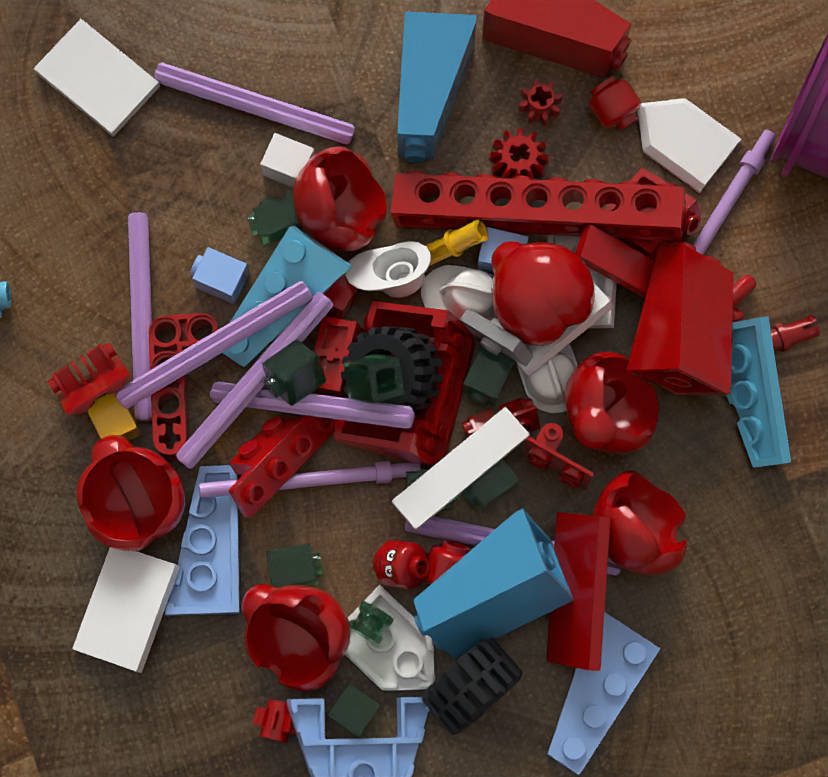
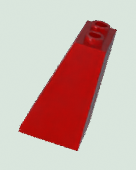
(560, 31)
(686, 324)

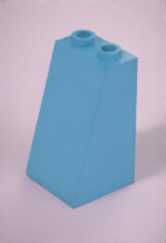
(432, 70)
(494, 588)

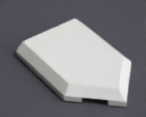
(685, 140)
(404, 655)

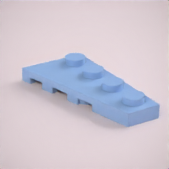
(209, 553)
(600, 695)

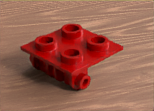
(80, 395)
(543, 454)

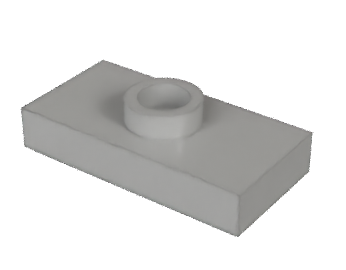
(495, 338)

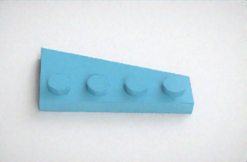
(293, 261)
(757, 393)

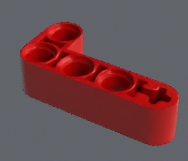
(159, 352)

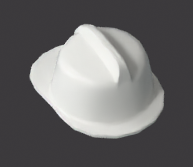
(391, 269)
(459, 289)
(548, 383)

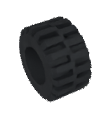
(416, 359)
(471, 685)

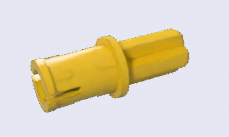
(457, 241)

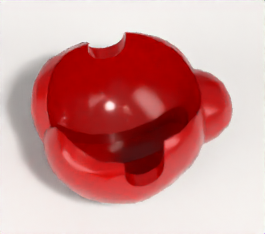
(339, 199)
(540, 290)
(610, 405)
(129, 495)
(641, 524)
(295, 633)

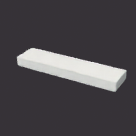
(460, 468)

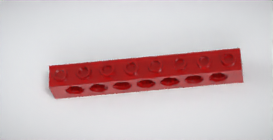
(551, 219)

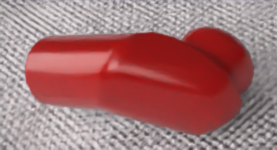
(741, 289)

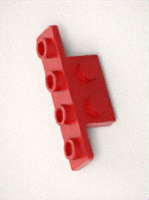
(274, 457)

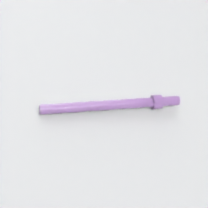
(750, 164)
(381, 472)

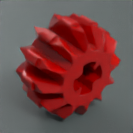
(513, 147)

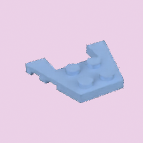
(359, 755)

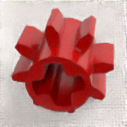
(533, 108)
(274, 721)

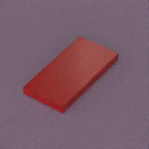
(578, 626)

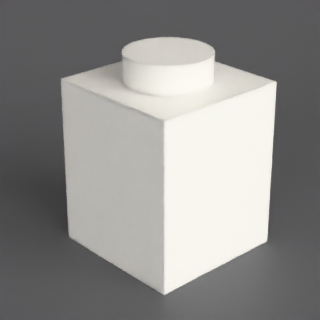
(285, 159)

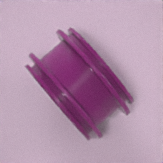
(806, 129)

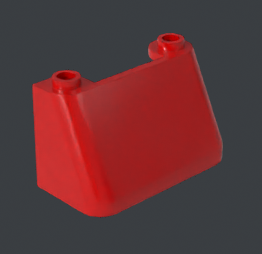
(431, 430)

